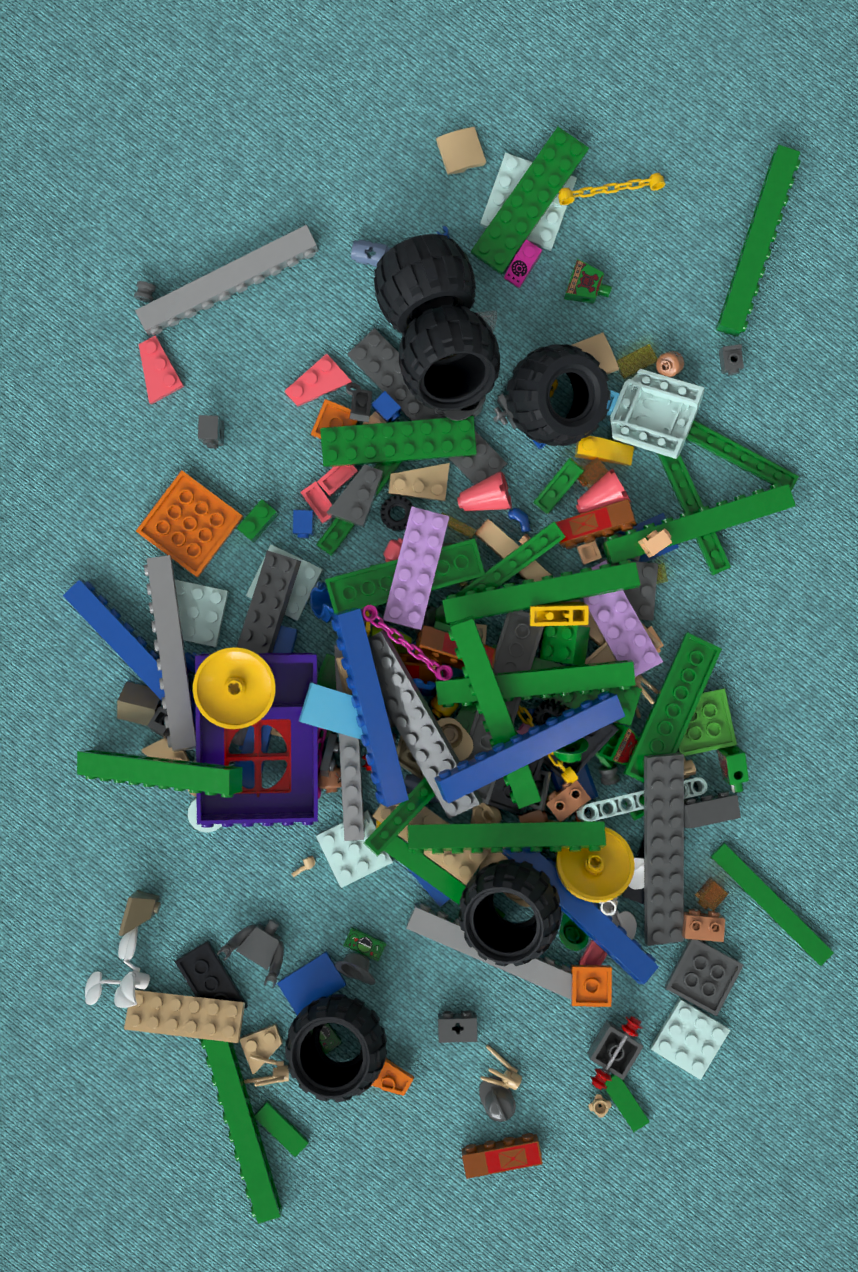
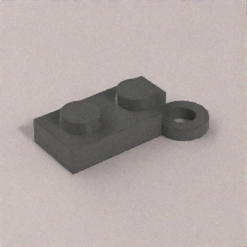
(360, 402)
(328, 763)

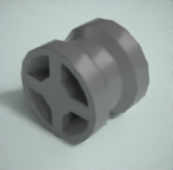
(144, 291)
(609, 775)

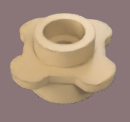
(600, 1111)

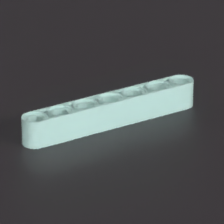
(633, 802)

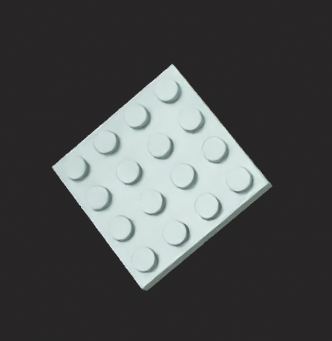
(508, 177)

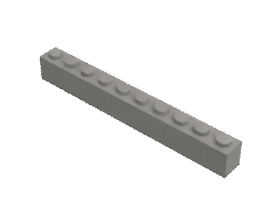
(227, 280)
(171, 652)
(350, 778)
(449, 933)

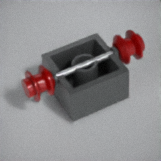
(615, 1050)

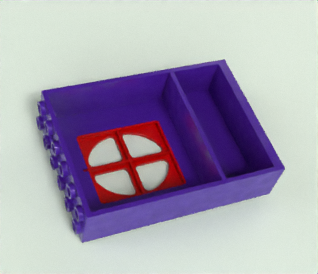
(296, 793)

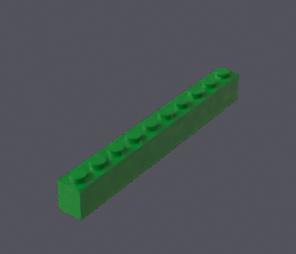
(758, 240)
(704, 522)
(547, 591)
(544, 682)
(491, 704)
(161, 772)
(506, 837)
(243, 1130)

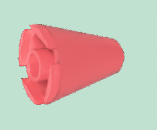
(602, 493)
(486, 495)

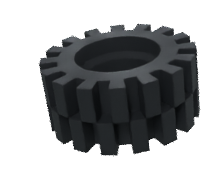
(386, 508)
(547, 707)

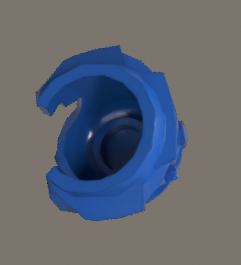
(321, 602)

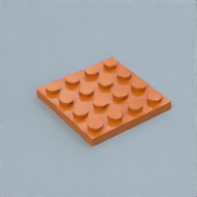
(189, 523)

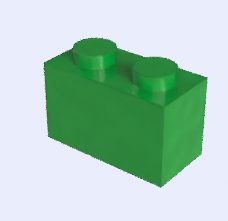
(257, 521)

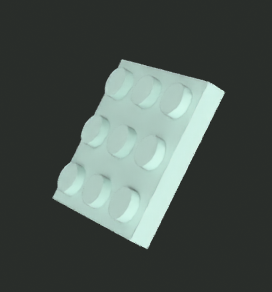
(304, 583)
(200, 612)
(351, 858)
(690, 1038)

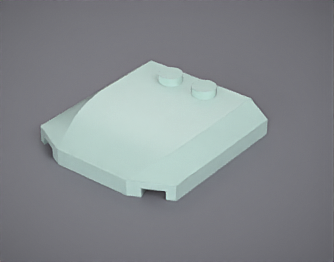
(655, 412)

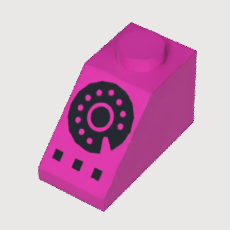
(523, 263)

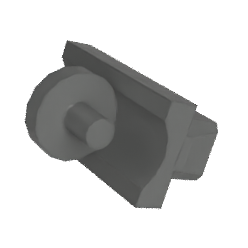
(501, 415)

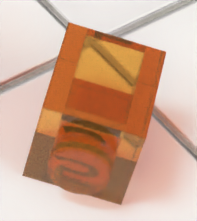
(593, 472)
(710, 895)

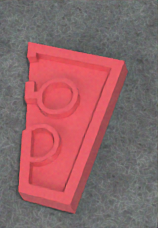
(158, 371)
(320, 379)

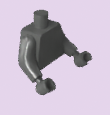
(259, 945)

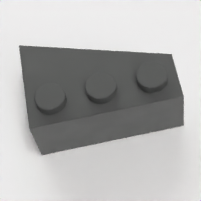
(358, 497)
(710, 809)

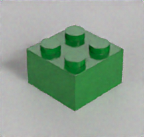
(565, 644)

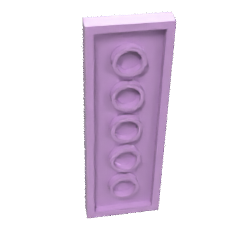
(416, 568)
(622, 629)

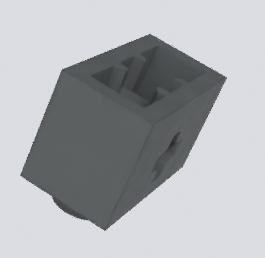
(211, 431)
(467, 1030)

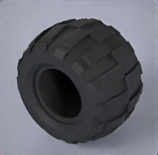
(422, 276)
(455, 379)
(531, 395)
(498, 938)
(318, 1072)

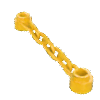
(655, 181)
(568, 775)

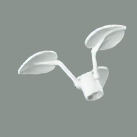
(625, 918)
(125, 992)

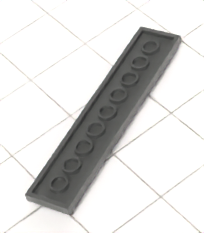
(381, 364)
(267, 609)
(513, 653)
(416, 721)
(663, 848)

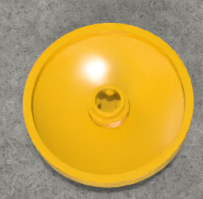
(234, 688)
(597, 874)

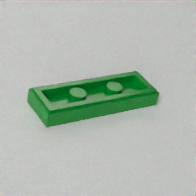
(559, 486)
(626, 1103)
(281, 1129)

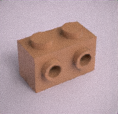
(569, 802)
(703, 926)

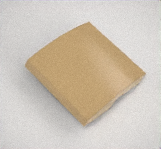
(460, 150)
(601, 351)

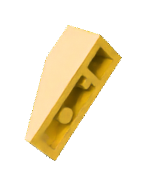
(605, 450)
(559, 614)

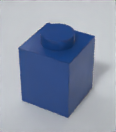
(386, 407)
(303, 523)

